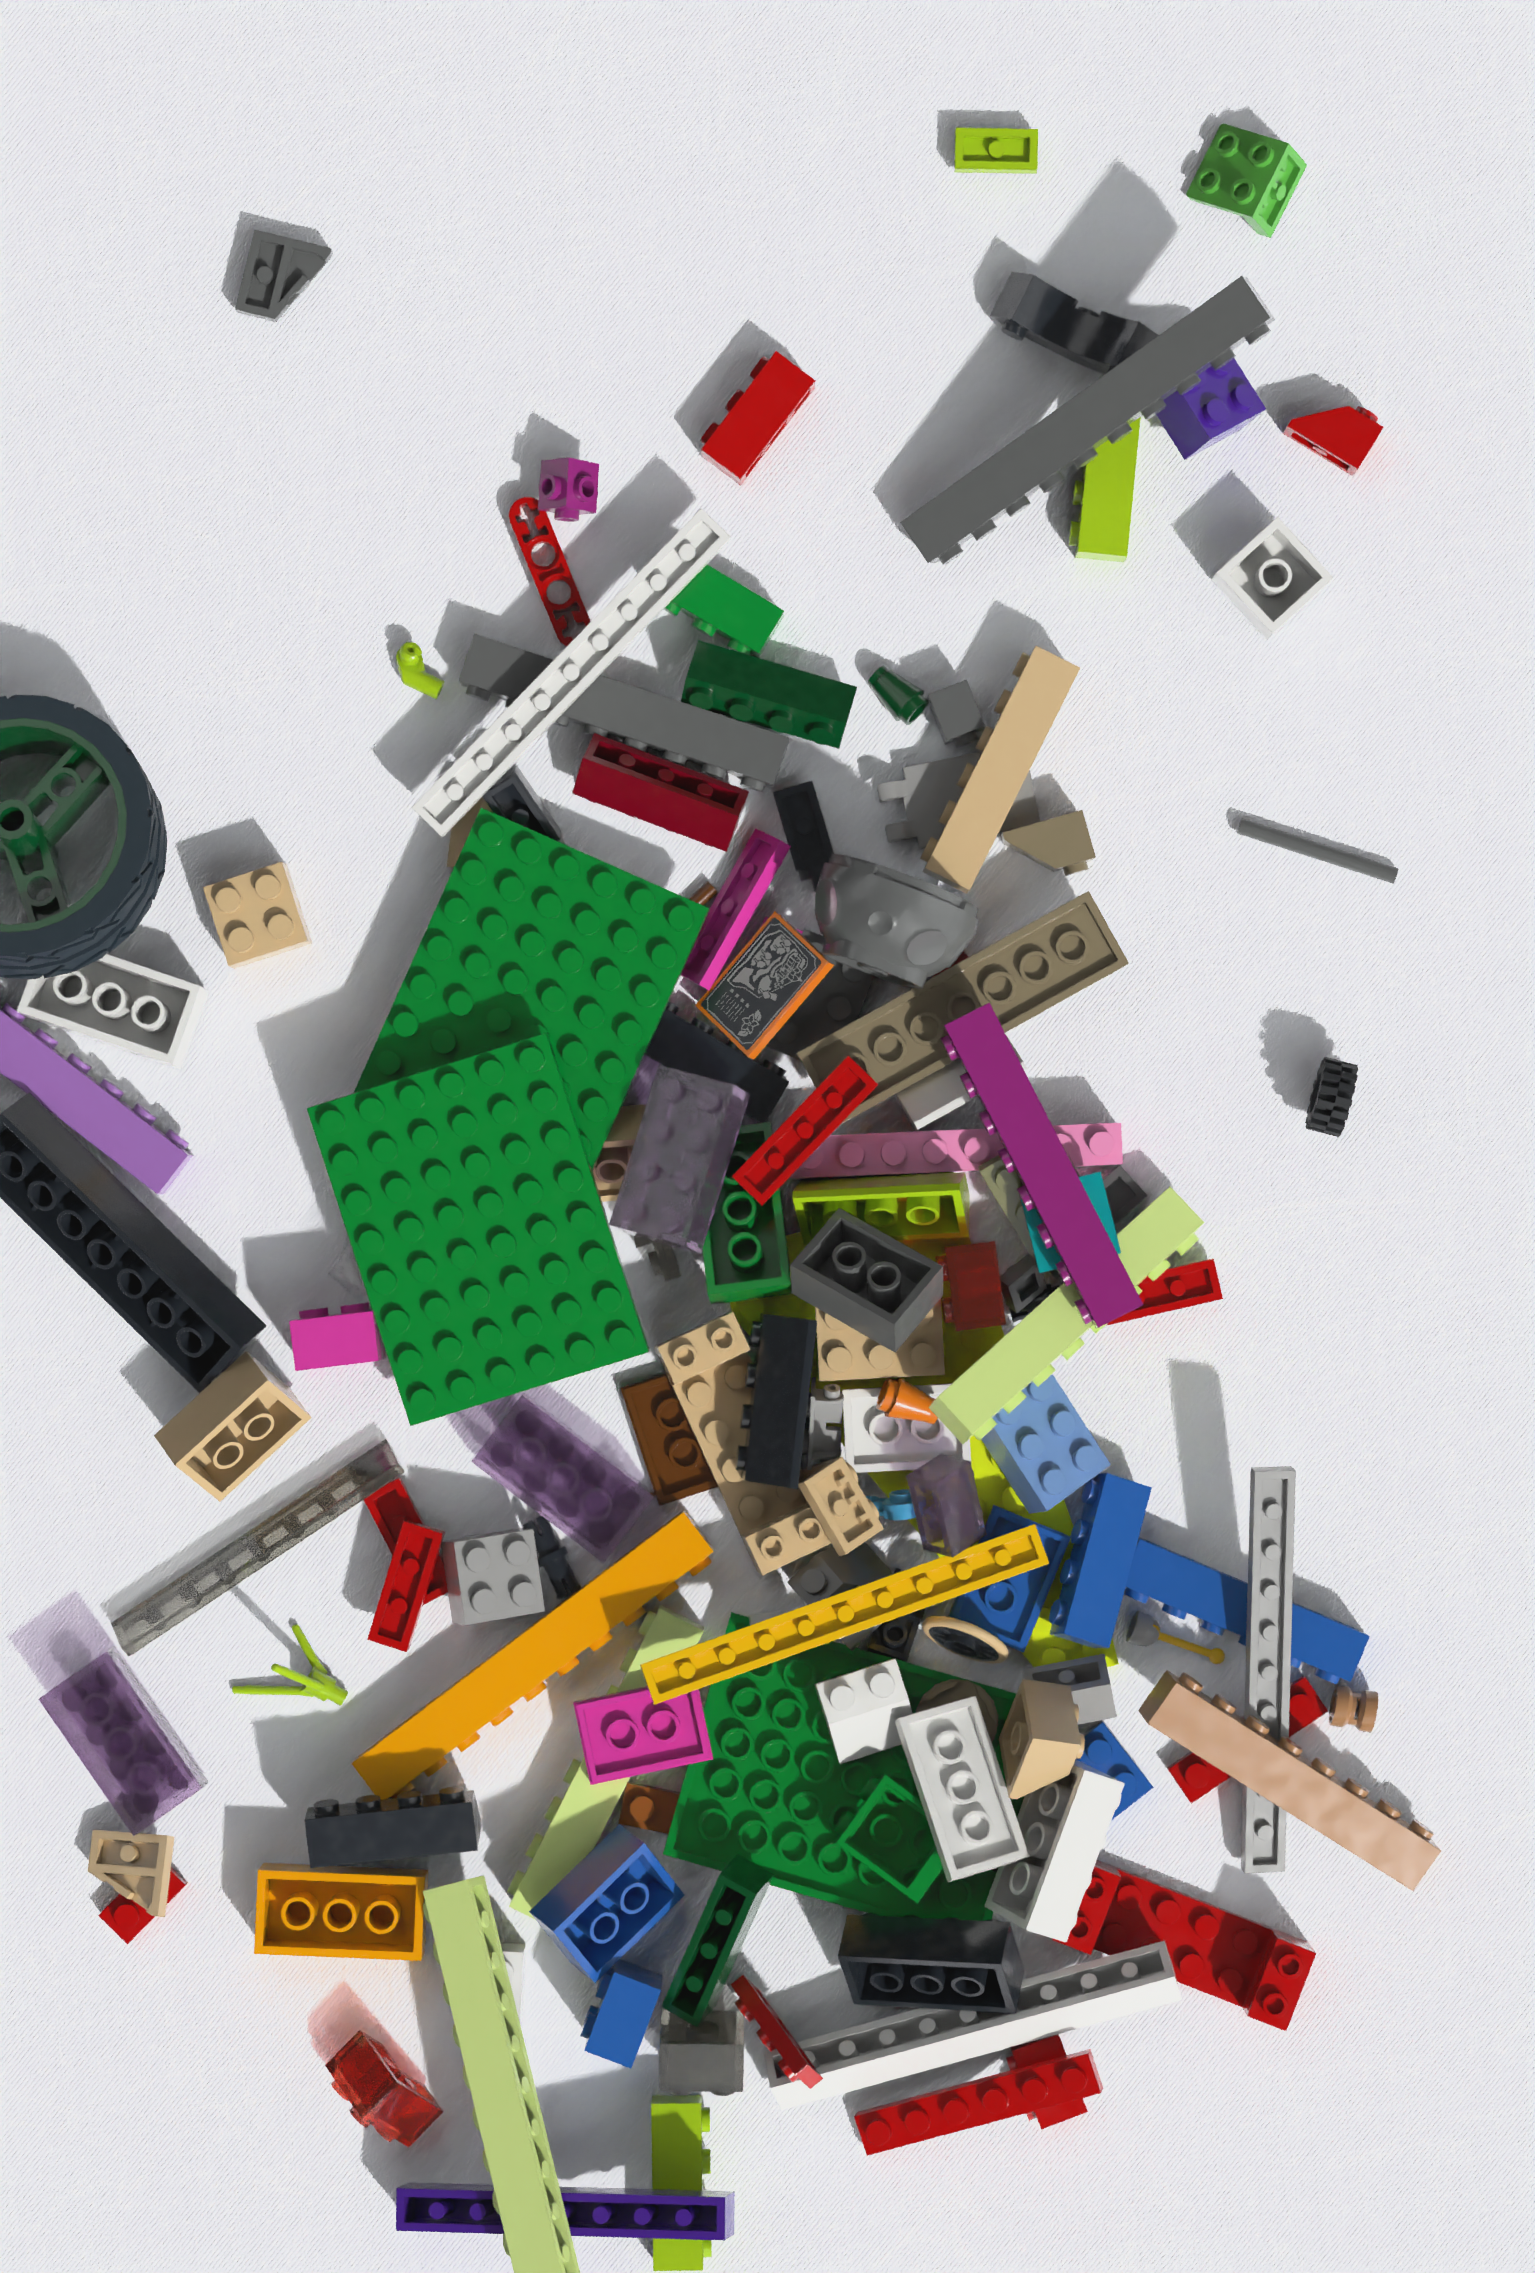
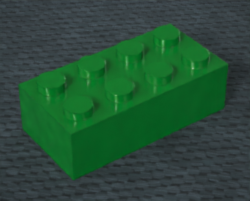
(746, 1241)

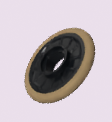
(965, 1639)

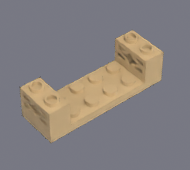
(709, 1382)

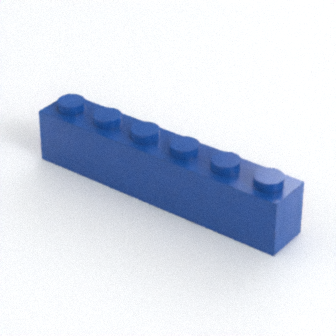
(1222, 1604)

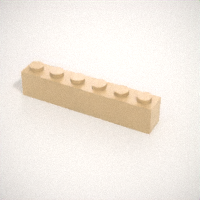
(1000, 770)

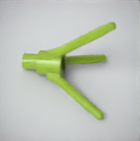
(315, 1684)

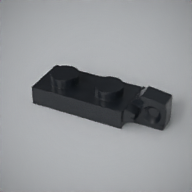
(804, 830)

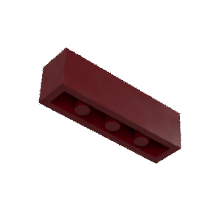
(660, 792)

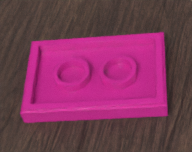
(632, 1736)

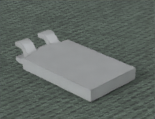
(930, 787)

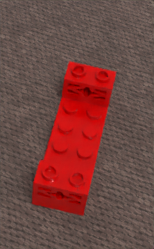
(1206, 1943)

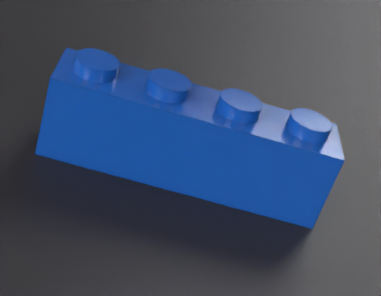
(1099, 1560)

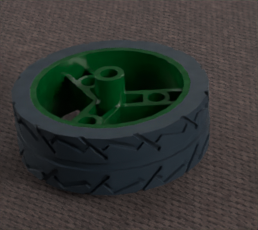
(58, 933)

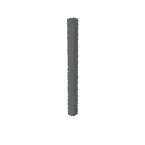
(1317, 850)

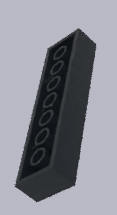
(120, 1246)

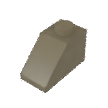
(1054, 843)

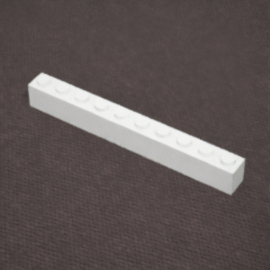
(940, 2037)

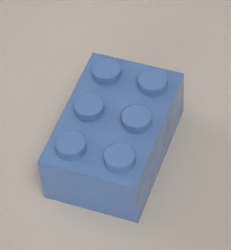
(1044, 1447)

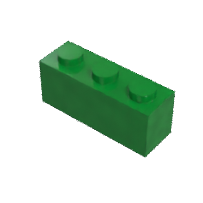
(729, 610)

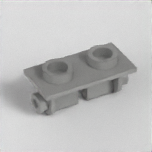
(823, 1407)

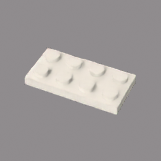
(961, 1788)

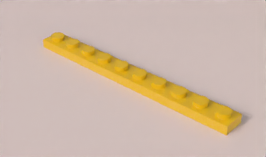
(843, 1614)

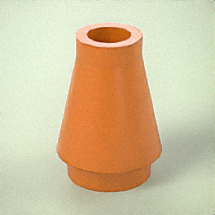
(905, 1401)

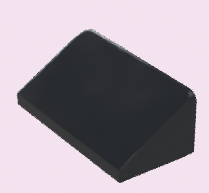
(517, 801)

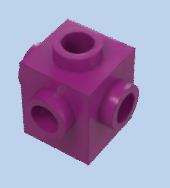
(568, 488)

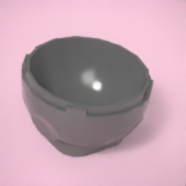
(890, 921)

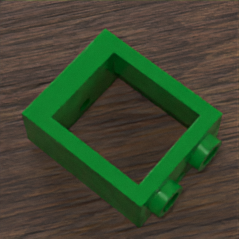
(850, 1822)

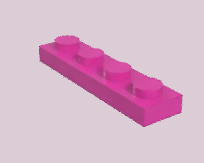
(734, 907)

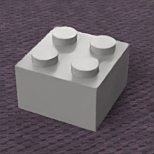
(492, 1576)

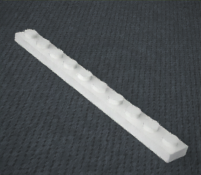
(571, 672)

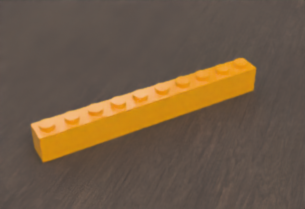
(533, 1656)

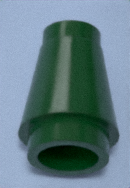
(898, 695)

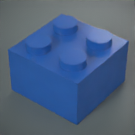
(625, 2008)

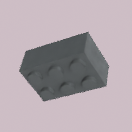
(867, 1280)

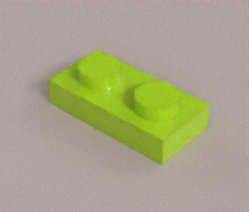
(996, 150)

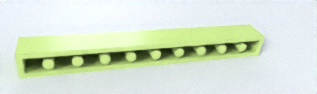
(499, 2078)

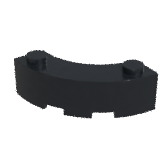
(1050, 318)

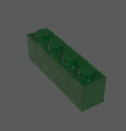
(768, 694)
(717, 1940)

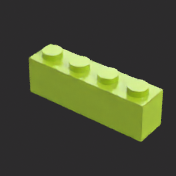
(1106, 501)
(679, 2165)

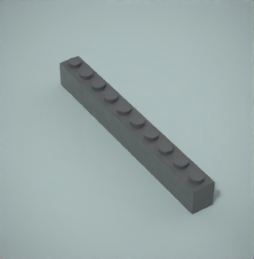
(1088, 420)

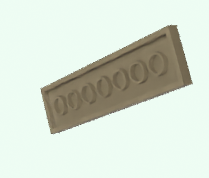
(1017, 977)

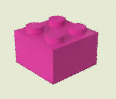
(336, 1339)

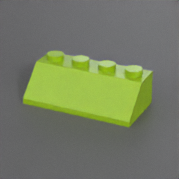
(896, 1205)

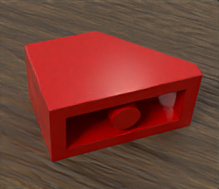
(1337, 435)

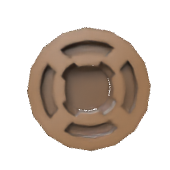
(1353, 1708)

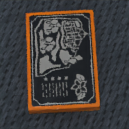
(764, 985)

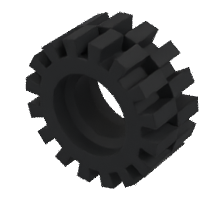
(1331, 1096)

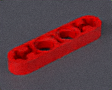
(547, 575)

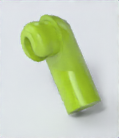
(413, 672)

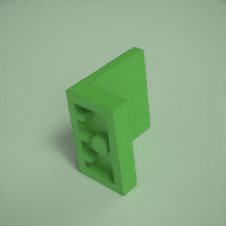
(1248, 177)

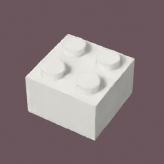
(1272, 578)

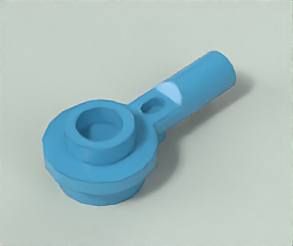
(896, 1507)

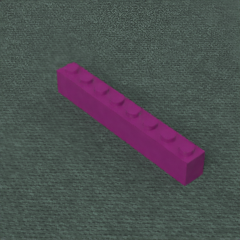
(1042, 1166)

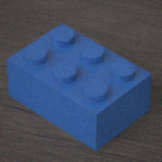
(607, 1903)

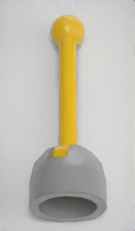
(1145, 1631)

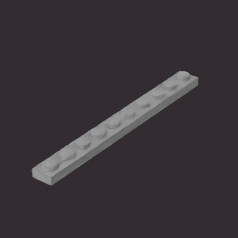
(1268, 1649)

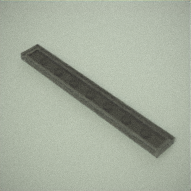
(257, 1547)

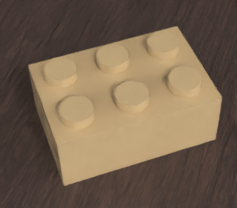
(852, 1356)
(232, 1426)

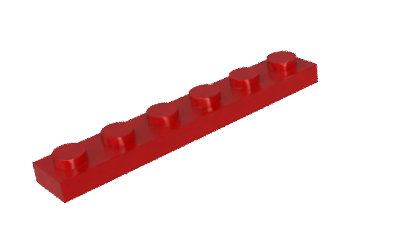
(978, 2102)

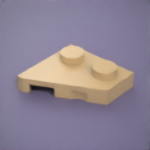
(134, 1866)

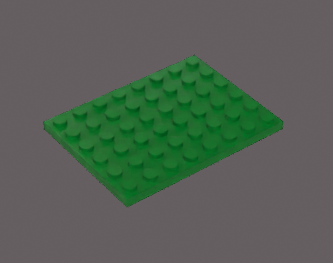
(537, 946)
(478, 1229)
(782, 1791)

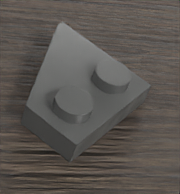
(277, 274)

